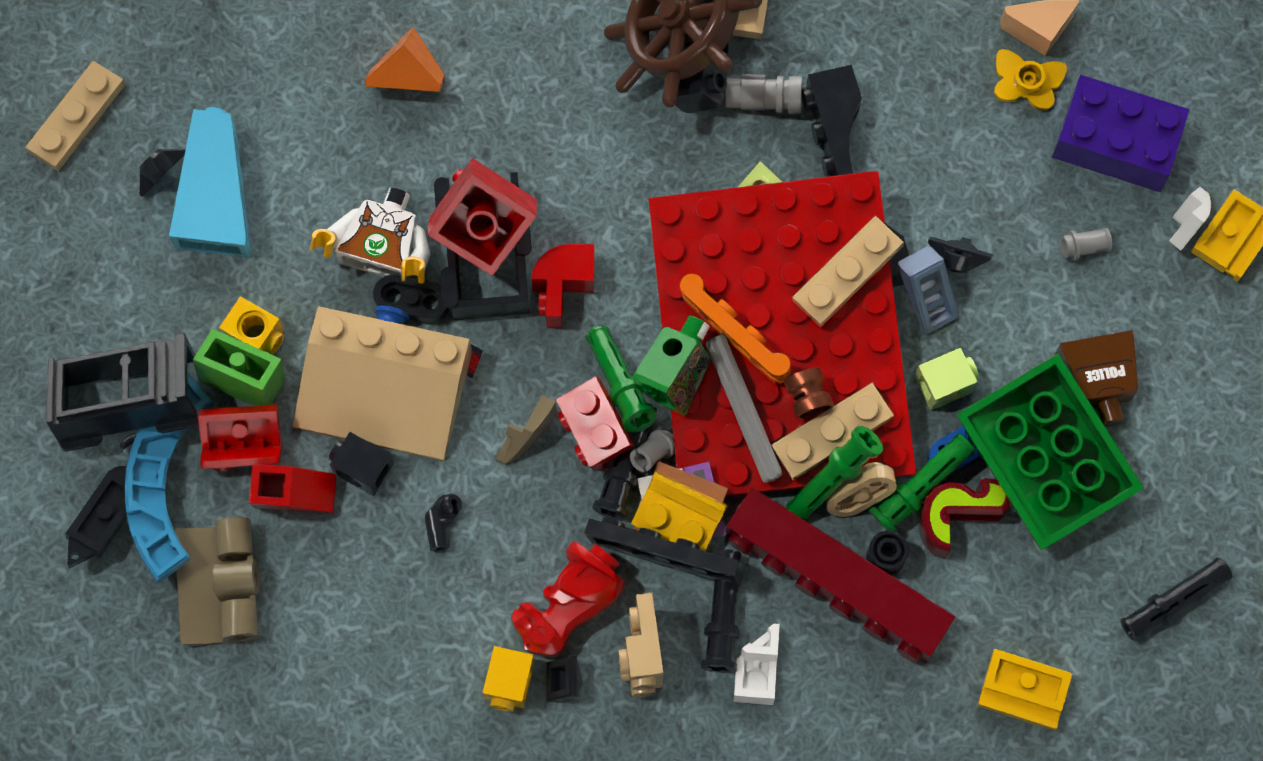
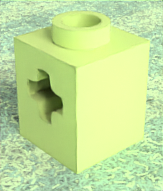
(946, 378)

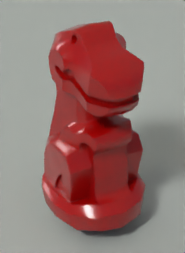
(579, 594)

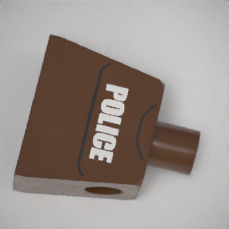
(1104, 372)

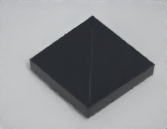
(563, 679)

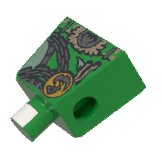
(675, 366)

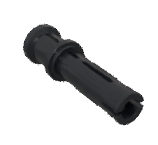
(620, 481)
(722, 629)

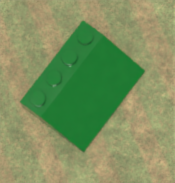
(1049, 452)

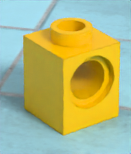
(244, 316)
(508, 679)

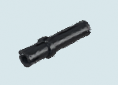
(1163, 607)

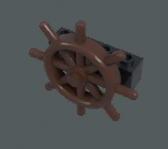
(698, 48)

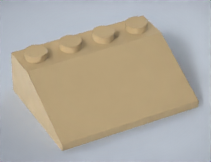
(382, 383)

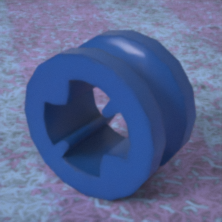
(391, 314)

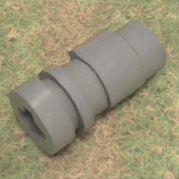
(759, 93)

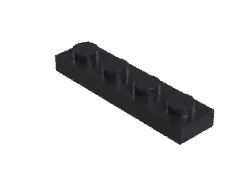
(680, 555)

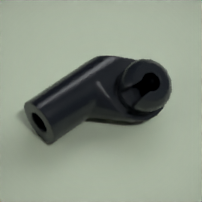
(439, 518)

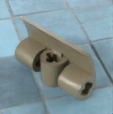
(218, 584)

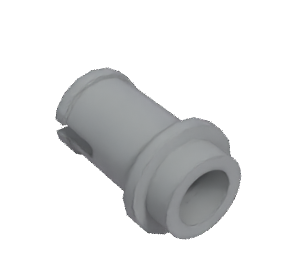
(1084, 243)
(657, 447)

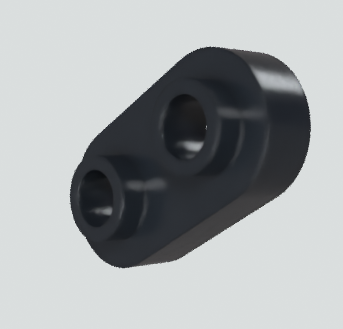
(412, 297)

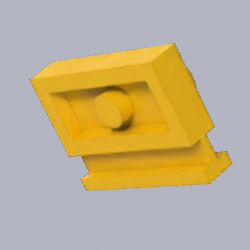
(1232, 236)
(679, 512)
(1024, 689)

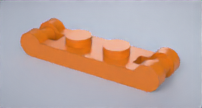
(746, 341)

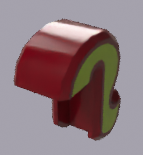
(958, 503)

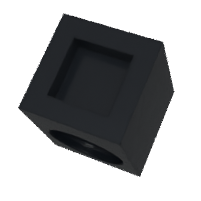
(360, 463)

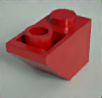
(292, 489)

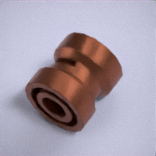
(808, 393)

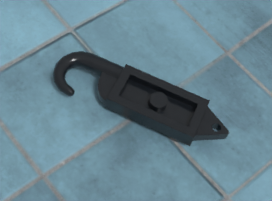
(100, 516)

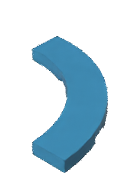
(146, 497)

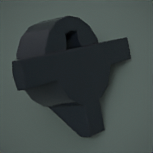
(157, 166)
(959, 255)

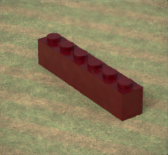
(839, 576)

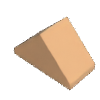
(1038, 22)

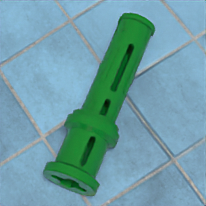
(624, 390)
(843, 464)
(908, 496)

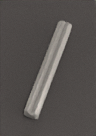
(744, 409)

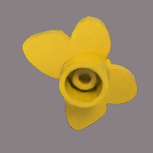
(1027, 80)

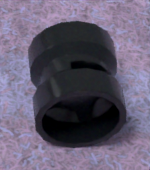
(883, 556)

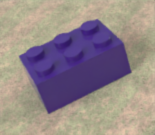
(1120, 133)

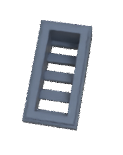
(919, 269)

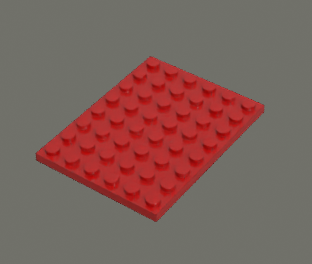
(755, 254)

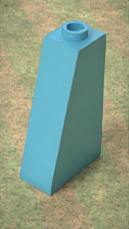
(210, 192)

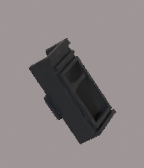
(483, 307)
(164, 407)

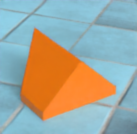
(407, 67)

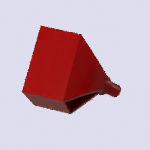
(482, 216)

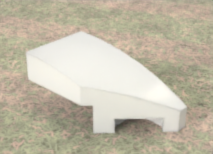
(1191, 217)
(757, 669)

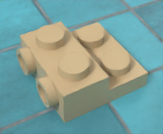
(641, 658)

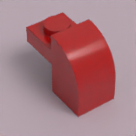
(559, 271)

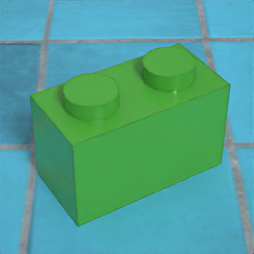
(239, 369)

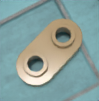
(867, 489)

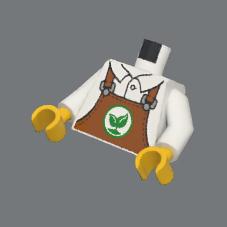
(378, 238)

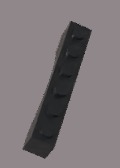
(835, 105)

